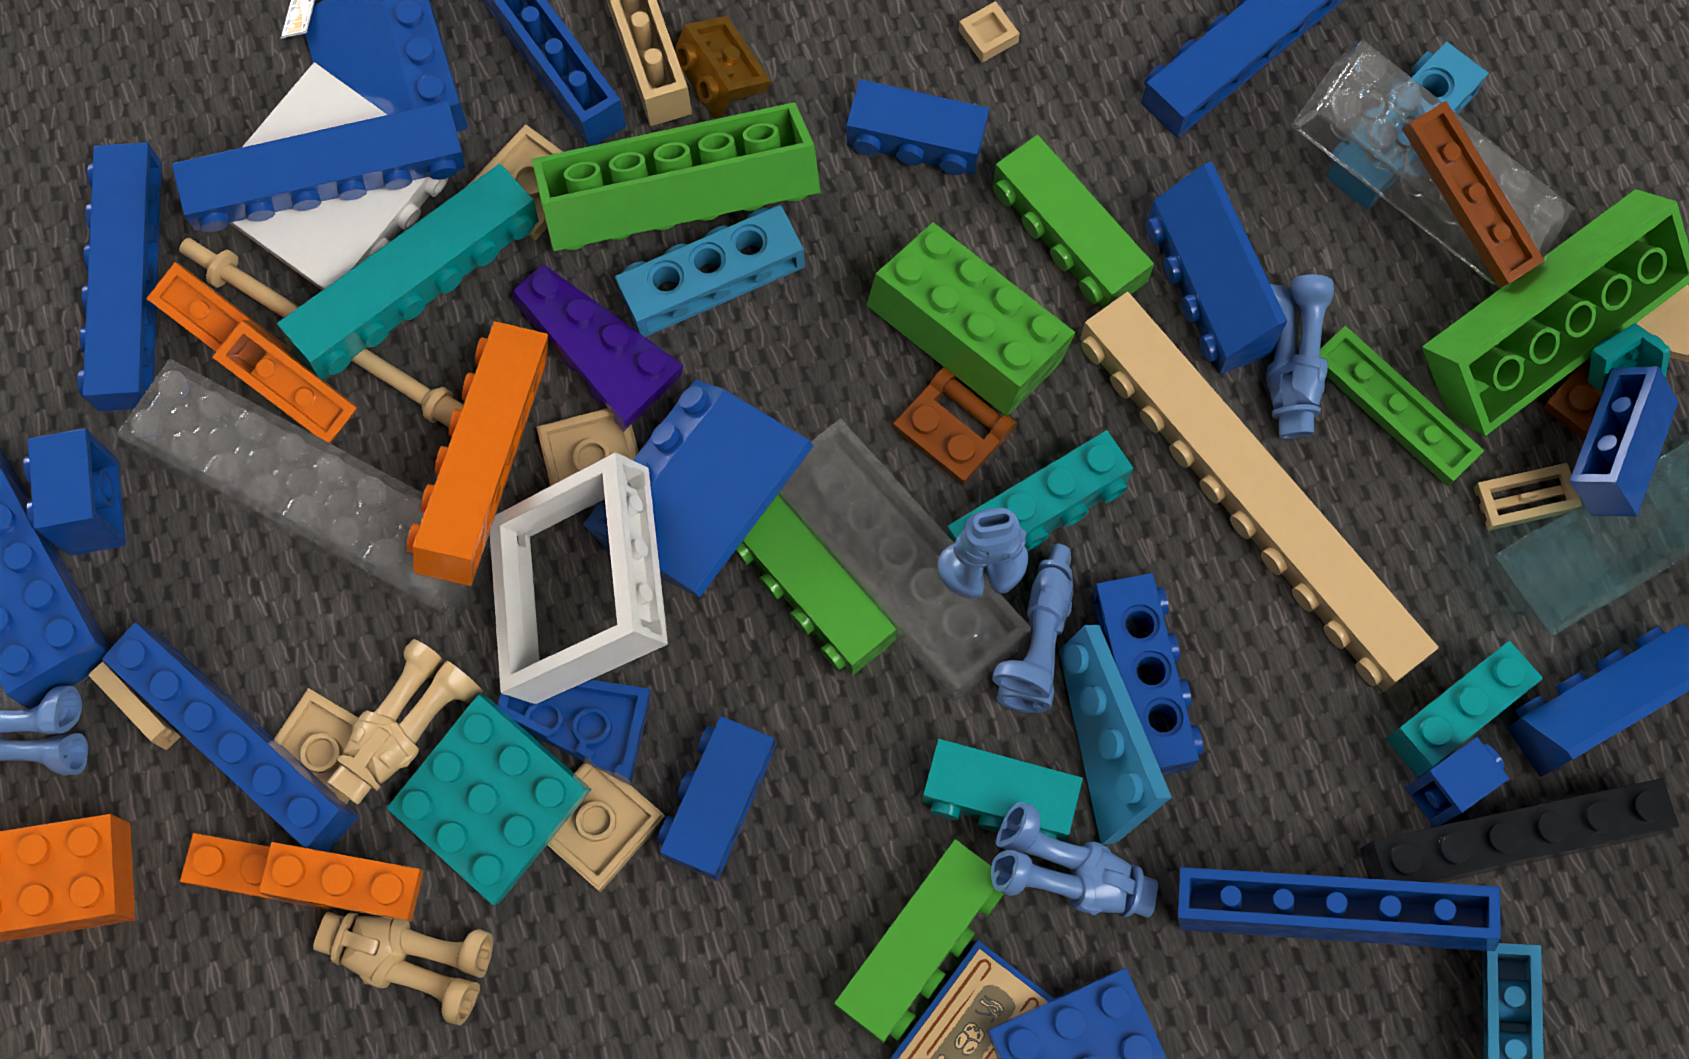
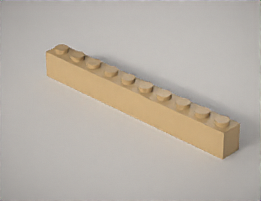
(1257, 493)

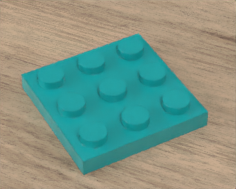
(489, 799)

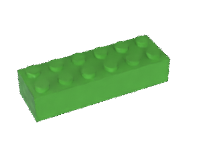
(676, 176)
(1559, 311)

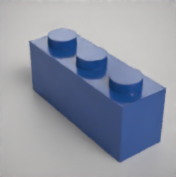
(916, 127)
(1624, 441)
(716, 797)

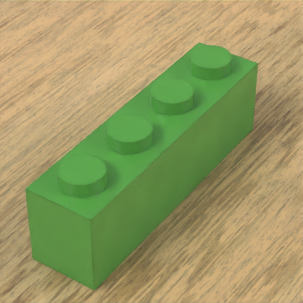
(1071, 223)
(816, 589)
(918, 943)

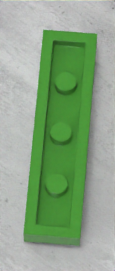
(1398, 407)

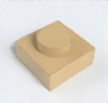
(988, 31)

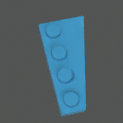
(1114, 748)

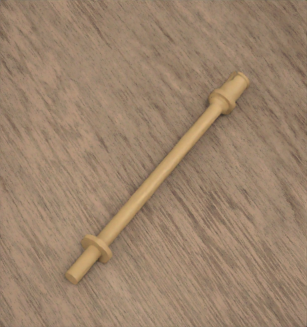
(222, 268)

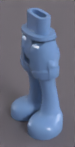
(1295, 379)
(990, 541)
(1029, 683)
(55, 714)
(1096, 877)

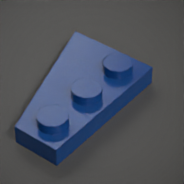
(591, 722)

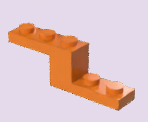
(252, 353)
(303, 876)

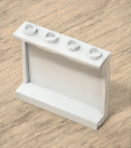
(338, 233)

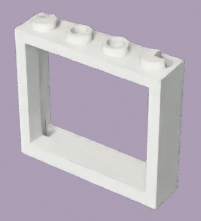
(634, 574)

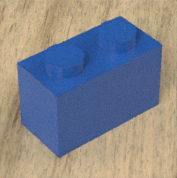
(1458, 782)

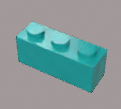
(1464, 709)
(990, 785)

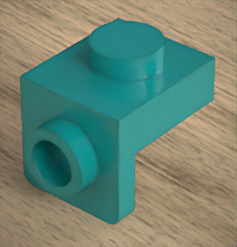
(1627, 349)

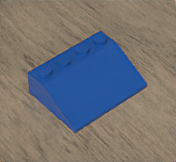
(385, 53)
(710, 481)

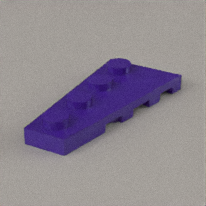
(607, 353)

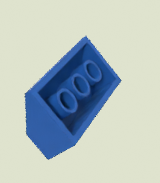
(1216, 271)
(1606, 702)

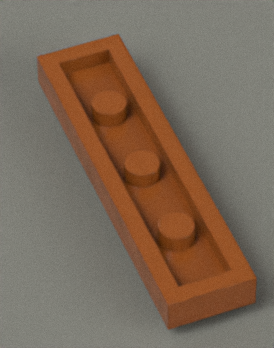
(1473, 194)

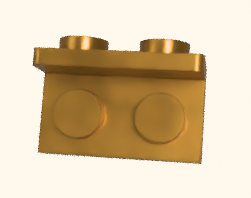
(719, 63)

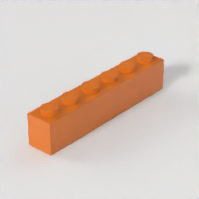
(480, 454)

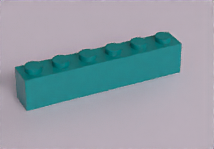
(409, 272)

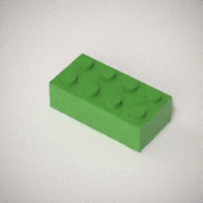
(969, 318)

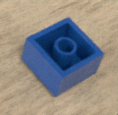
(75, 492)

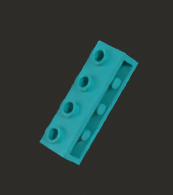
(1062, 490)

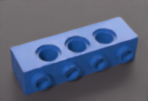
(1142, 601)

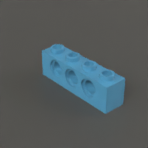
(1444, 74)
(699, 291)
(1512, 1002)

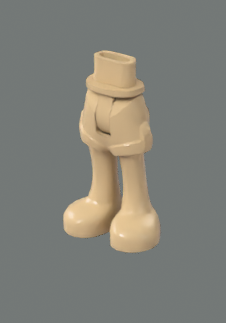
(383, 745)
(378, 950)

